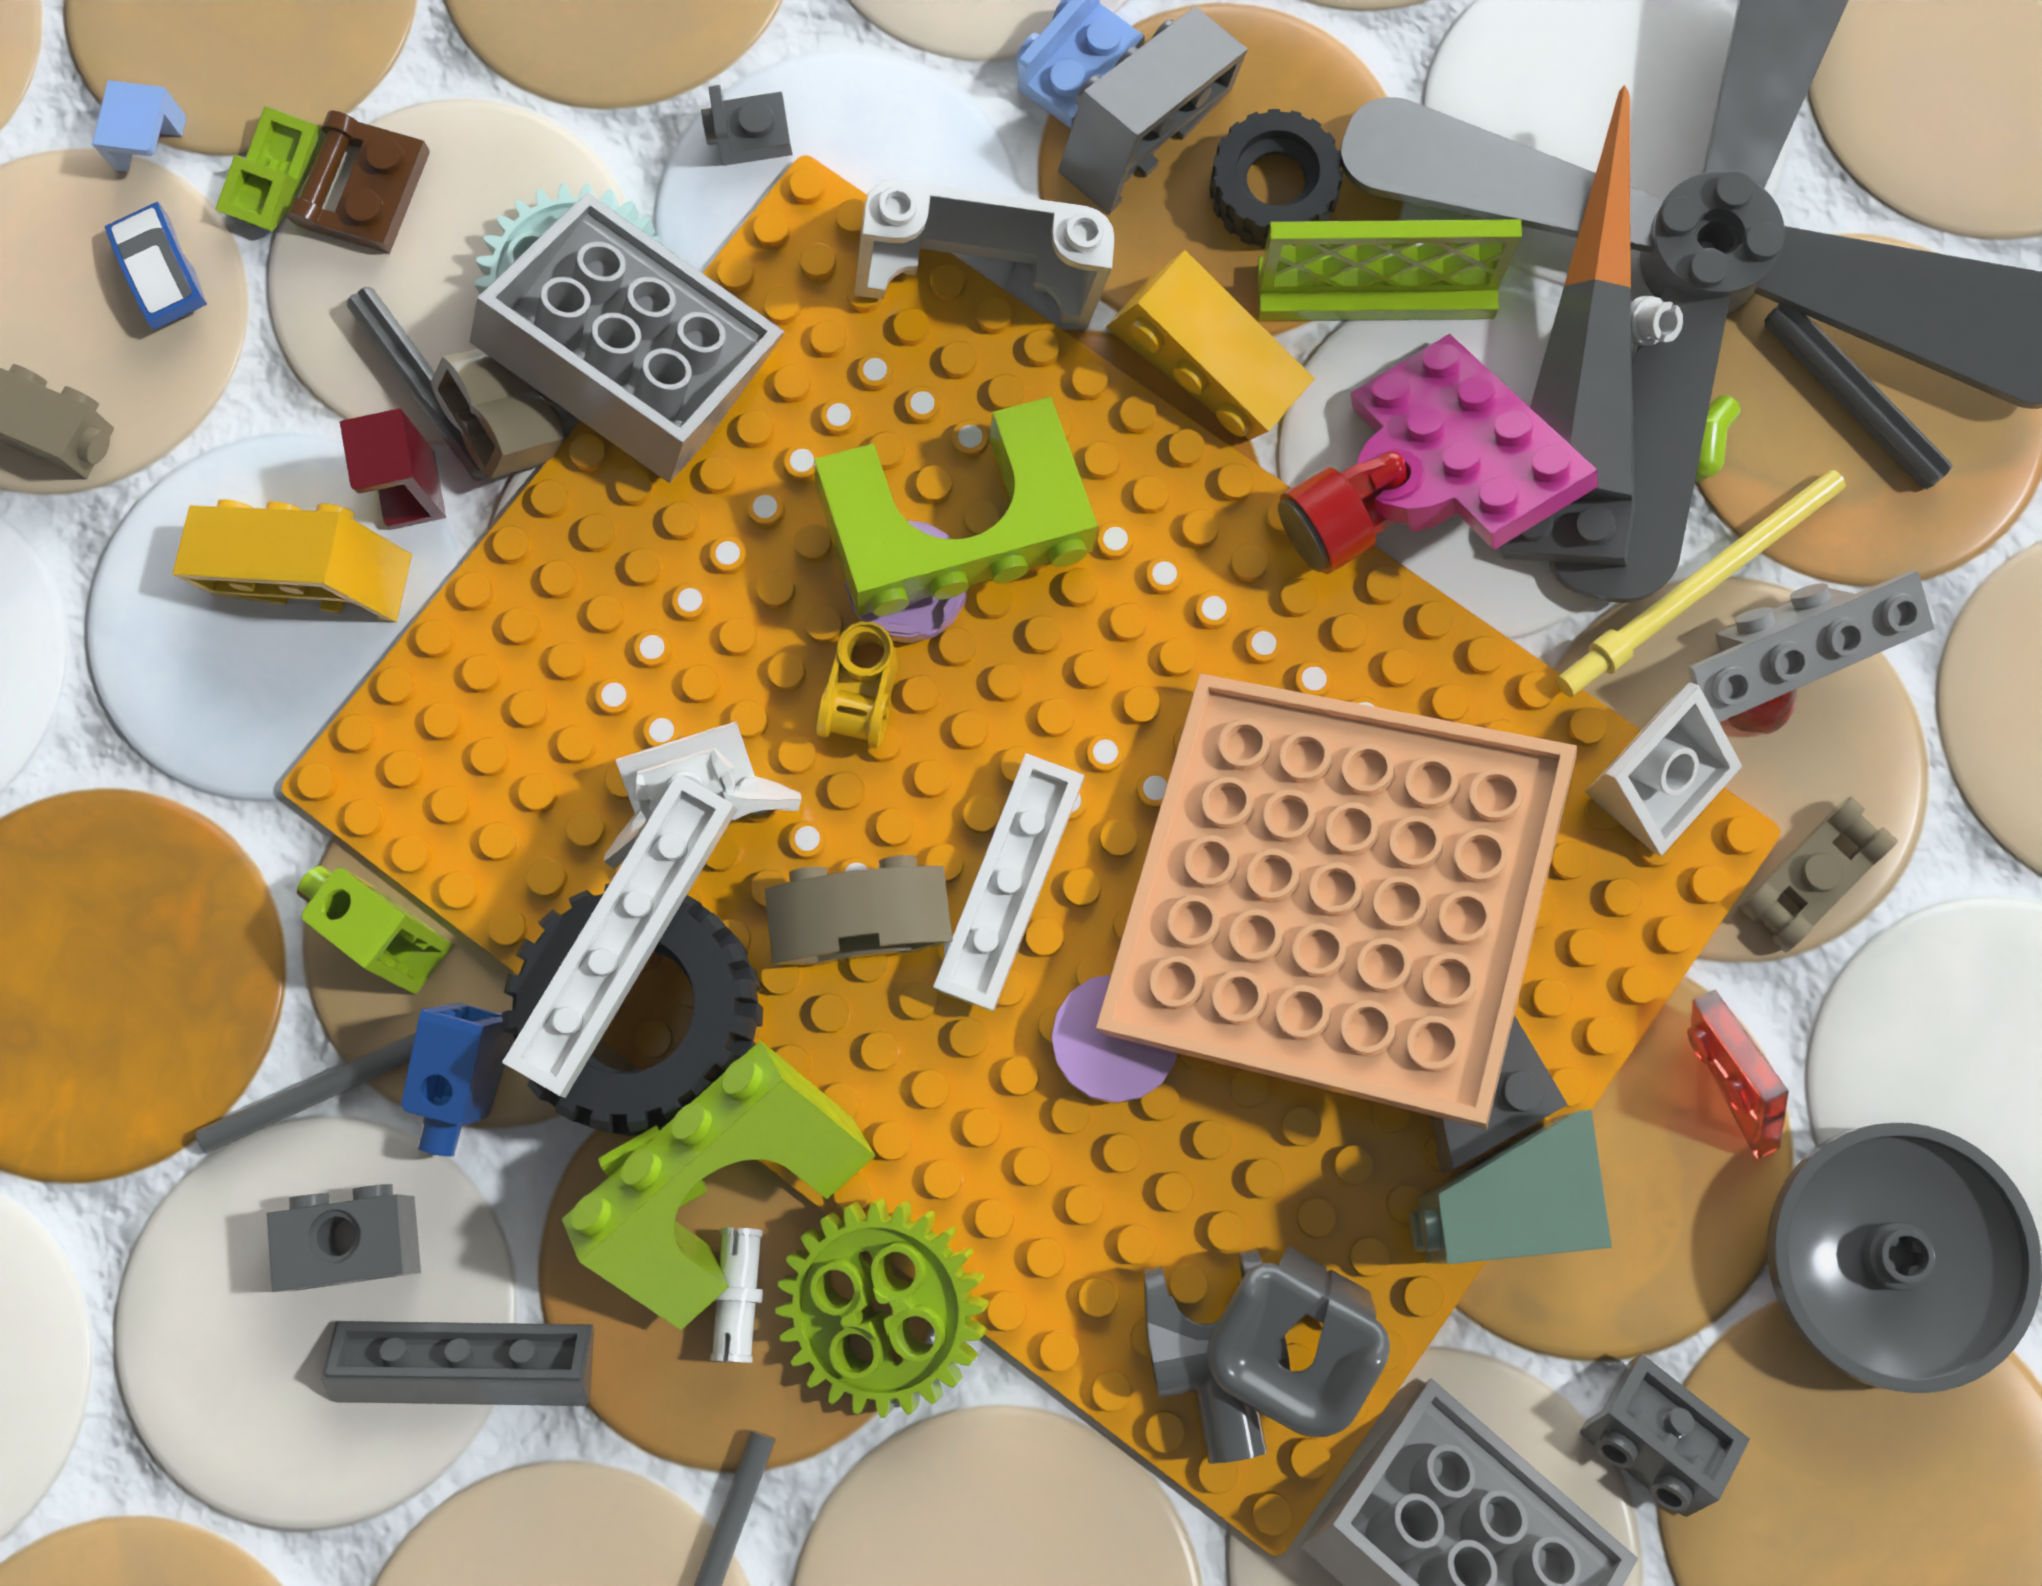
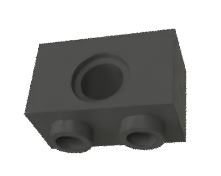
(304, 1247)

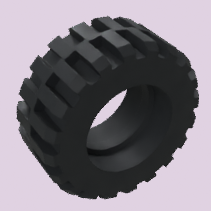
(718, 1035)

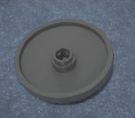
(1904, 1257)

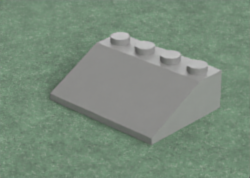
(623, 335)
(1458, 1509)

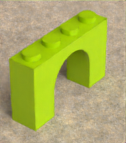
(895, 563)
(749, 1113)

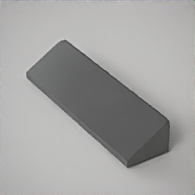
(460, 1363)

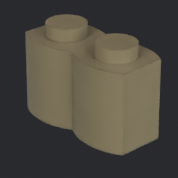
(498, 413)

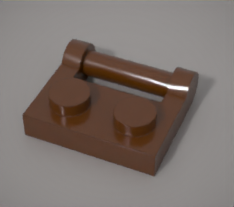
(376, 188)

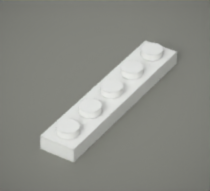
(620, 935)

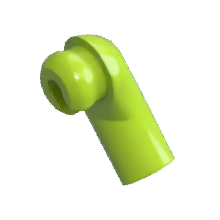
(1721, 415)

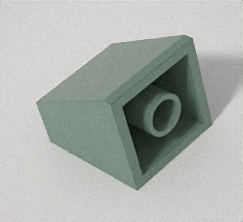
(1520, 1200)

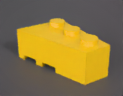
(1211, 347)
(292, 555)

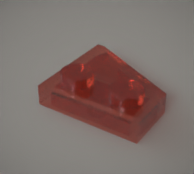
(1741, 1072)

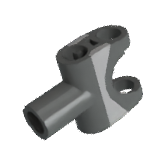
(1181, 1366)

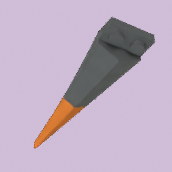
(1588, 373)

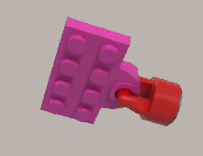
(1441, 448)

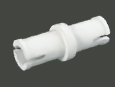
(737, 1304)

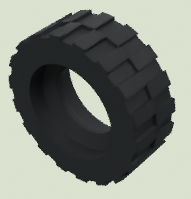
(1274, 134)

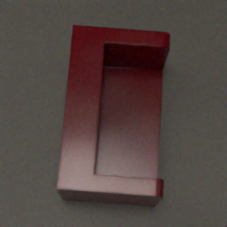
(394, 458)

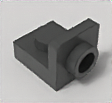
(747, 126)

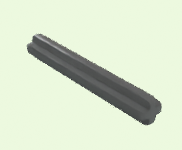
(409, 367)
(1859, 395)

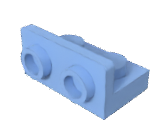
(1075, 46)

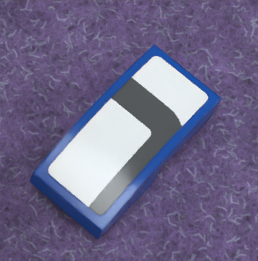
(155, 265)

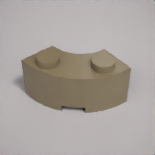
(858, 912)

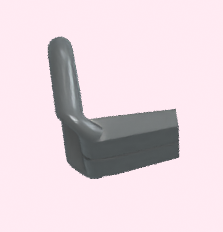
(1347, 1358)

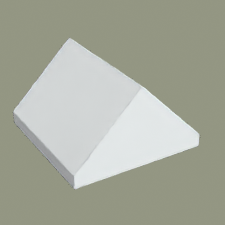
(1668, 771)

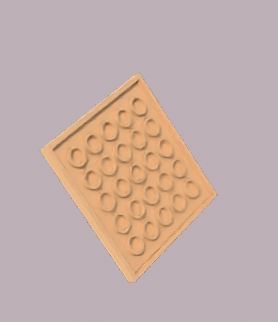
(1341, 897)

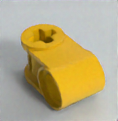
(855, 697)

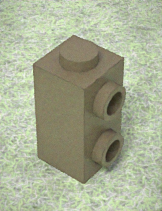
(50, 424)

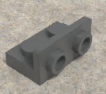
(1666, 1438)

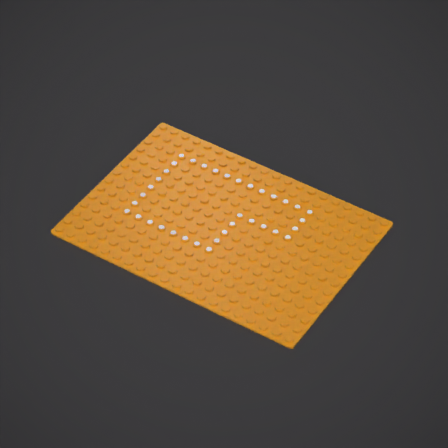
(664, 609)

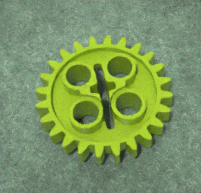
(827, 1320)

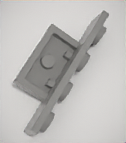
(1807, 640)

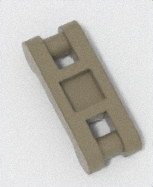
(1817, 874)

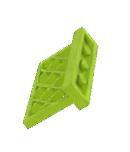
(1374, 285)

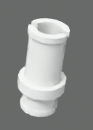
(1654, 321)

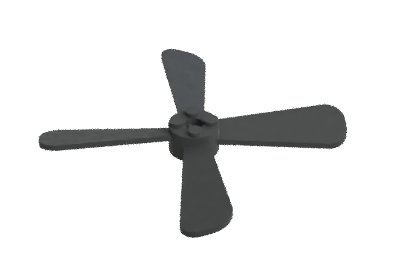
(1927, 306)

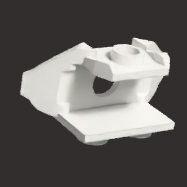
(708, 758)

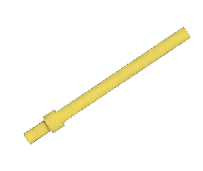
(1616, 647)

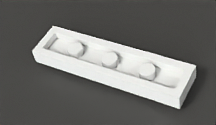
(1009, 883)

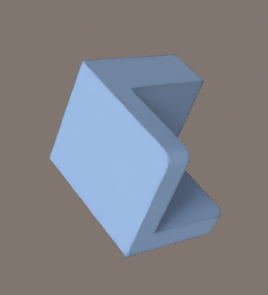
(132, 121)

